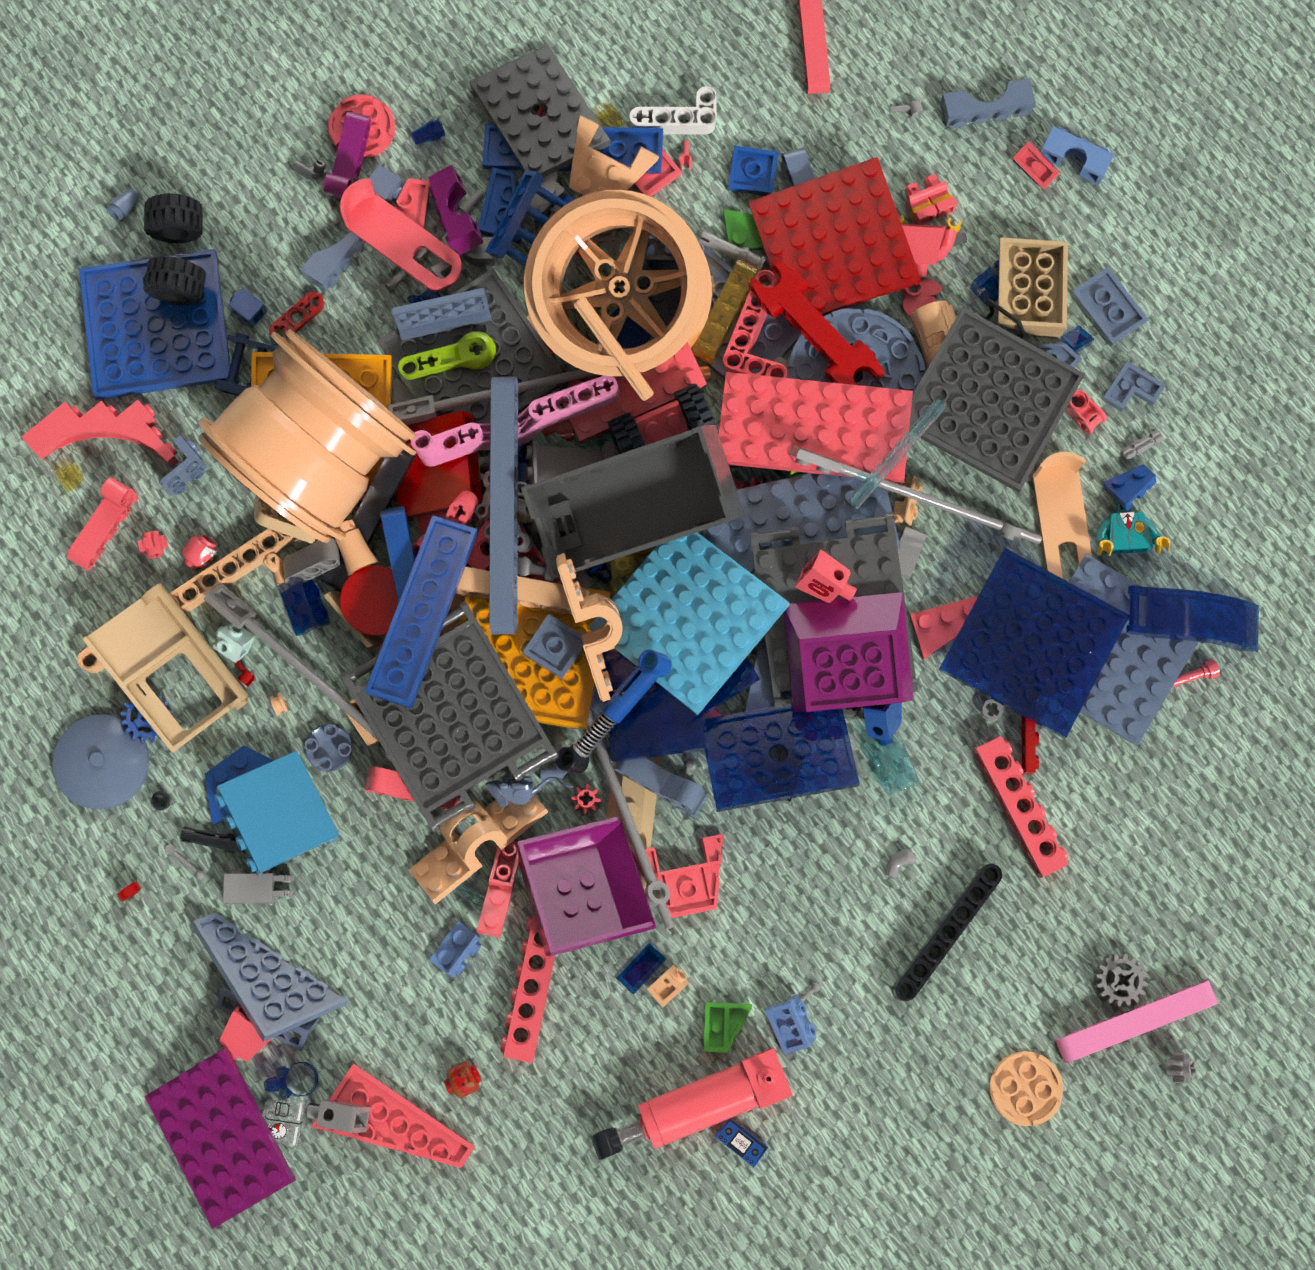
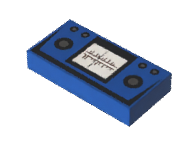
(741, 1142)

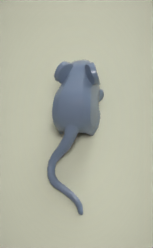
(517, 792)

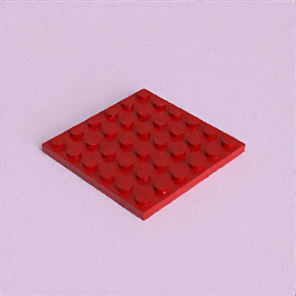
(838, 236)

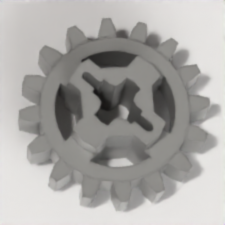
(1115, 971)

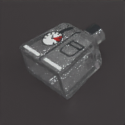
(286, 1120)

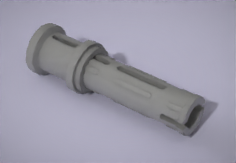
(731, 250)

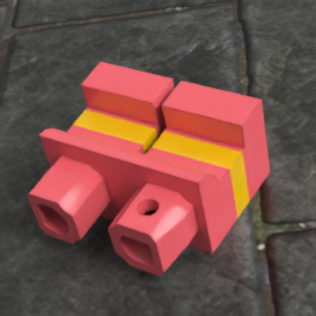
(930, 202)

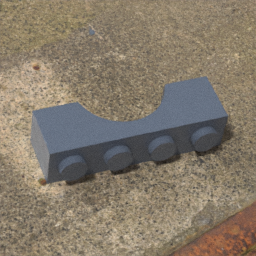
(961, 108)

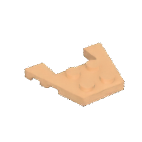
(598, 172)

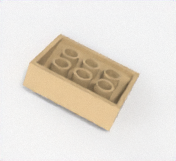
(1033, 285)

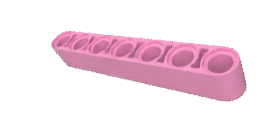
(1136, 1022)

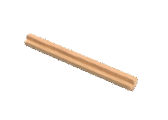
(613, 348)

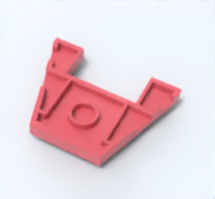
(691, 887)

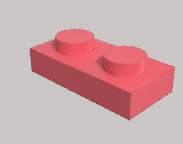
(1036, 165)

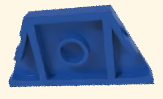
(235, 765)

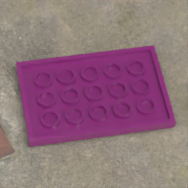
(220, 1138)

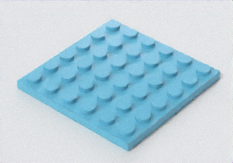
(696, 611)

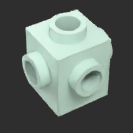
(233, 642)

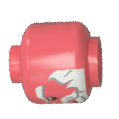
(199, 552)

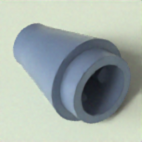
(122, 205)

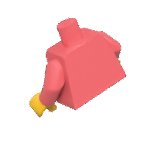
(929, 242)

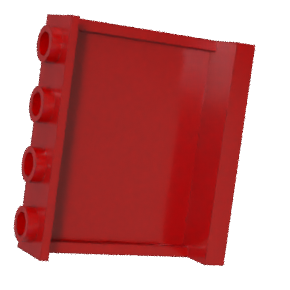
(436, 487)

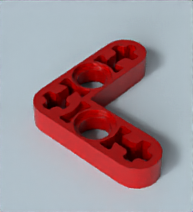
(285, 320)

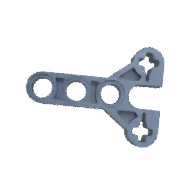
(677, 791)

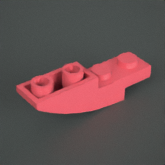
(499, 891)

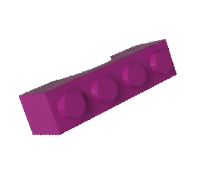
(448, 191)

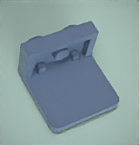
(189, 469)

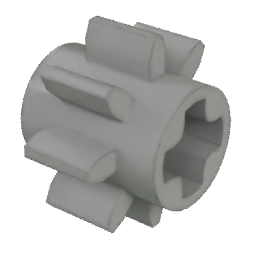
(1181, 1068)

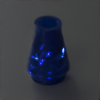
(429, 132)

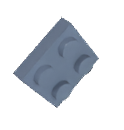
(554, 647)

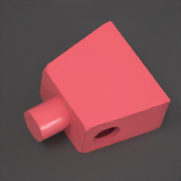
(241, 1036)

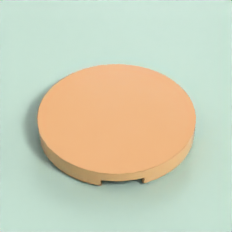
(1026, 1088)

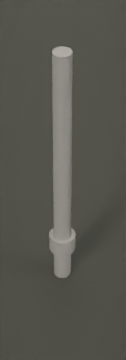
(464, 208)

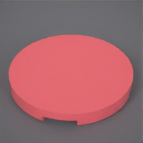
(382, 122)

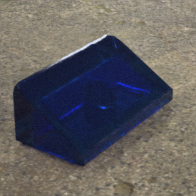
(641, 968)

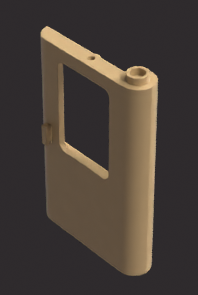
(146, 639)

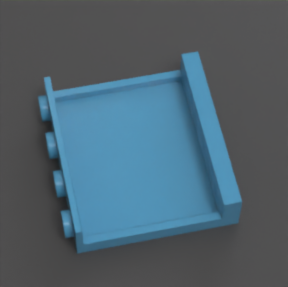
(275, 813)

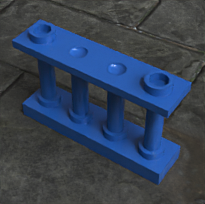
(519, 206)

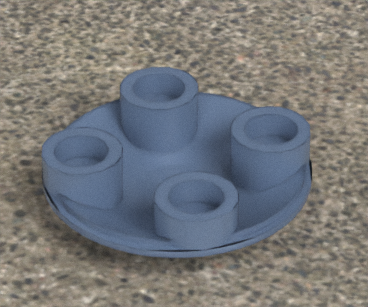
(328, 747)

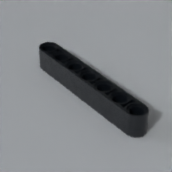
(368, 514)
(957, 926)

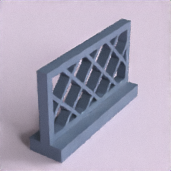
(442, 314)

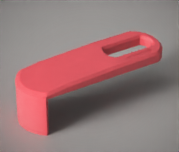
(395, 235)

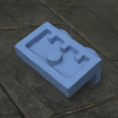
(455, 950)
(791, 1025)

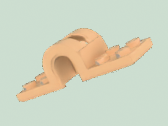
(586, 608)
(455, 857)

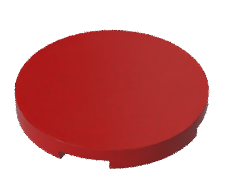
(370, 600)

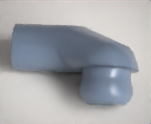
(552, 772)

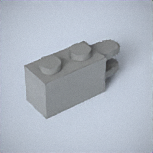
(250, 889)

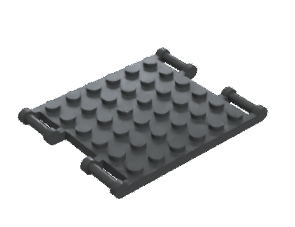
(873, 570)
(461, 724)

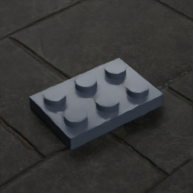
(1109, 306)

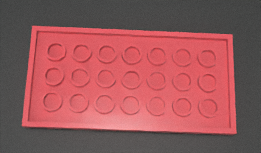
(831, 419)

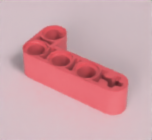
(465, 500)
(102, 524)
(390, 783)

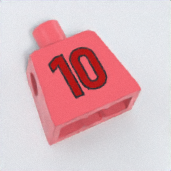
(825, 578)

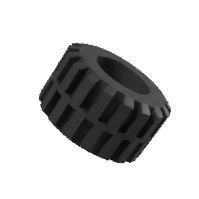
(173, 218)
(174, 281)

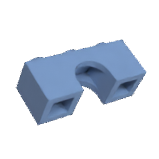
(1093, 158)

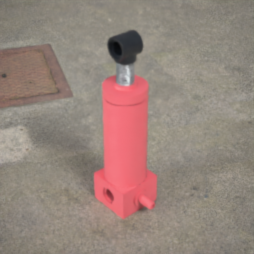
(701, 1104)

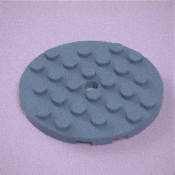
(881, 334)

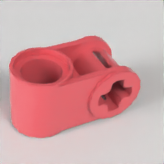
(1085, 412)

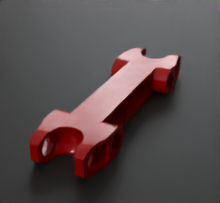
(789, 300)

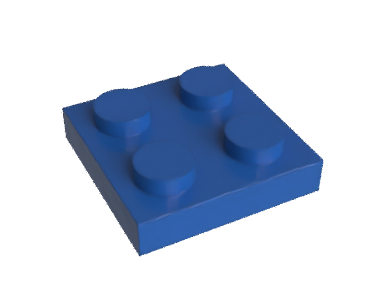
(753, 171)

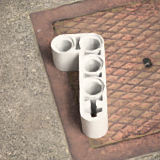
(674, 114)

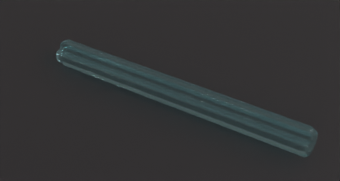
(897, 453)

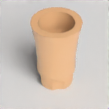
(354, 548)

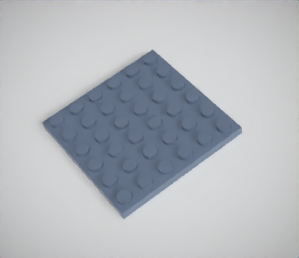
(1138, 668)

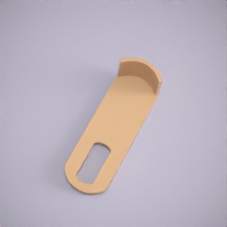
(1061, 508)

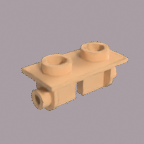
(907, 510)

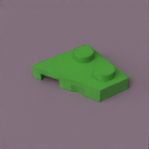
(722, 1025)

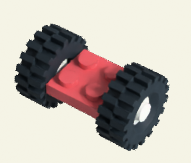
(679, 416)

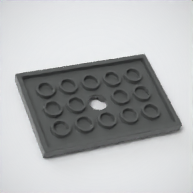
(532, 81)

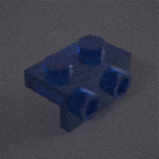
(305, 607)

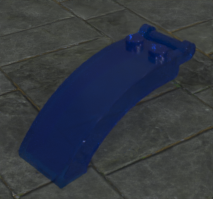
(1195, 617)

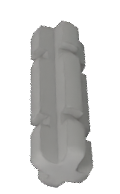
(1141, 445)

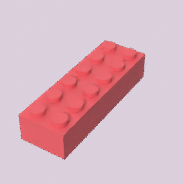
(664, 380)

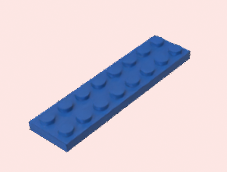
(623, 148)
(421, 612)

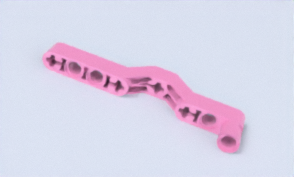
(433, 449)

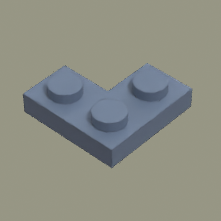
(1132, 381)

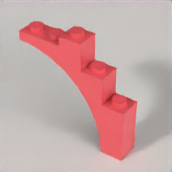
(70, 425)

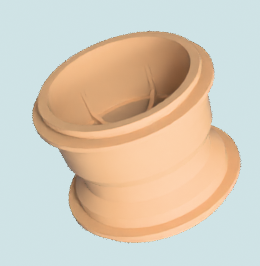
(571, 231)
(305, 438)

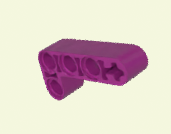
(349, 155)

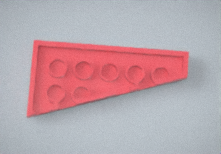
(398, 1122)

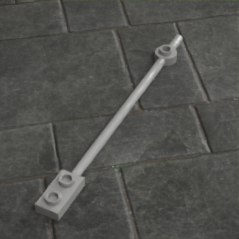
(426, 407)
(826, 465)
(241, 614)
(658, 887)

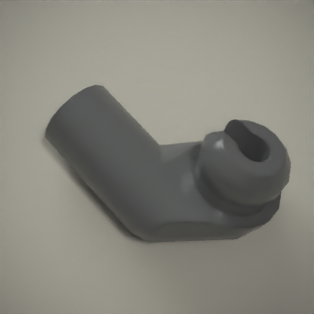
(310, 172)

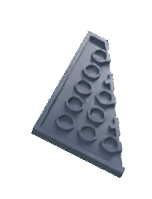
(265, 985)

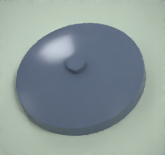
(100, 763)

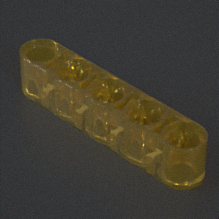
(724, 312)

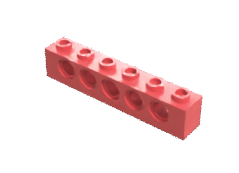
(1019, 820)
(510, 1046)

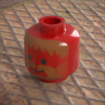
(462, 1079)

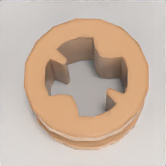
(278, 704)

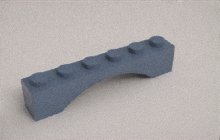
(325, 265)

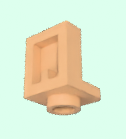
(668, 985)

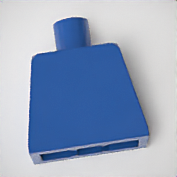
(883, 721)

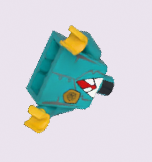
(1129, 533)

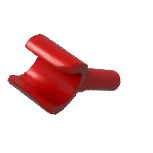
(246, 676)

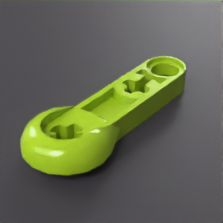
(453, 356)

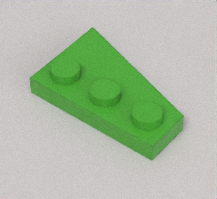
(742, 230)

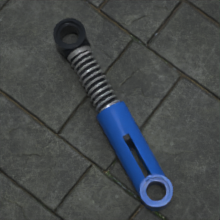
(650, 668)

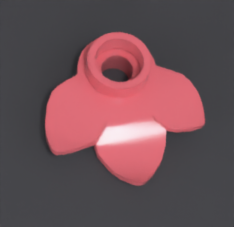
(925, 294)

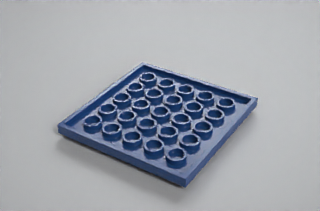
(149, 343)

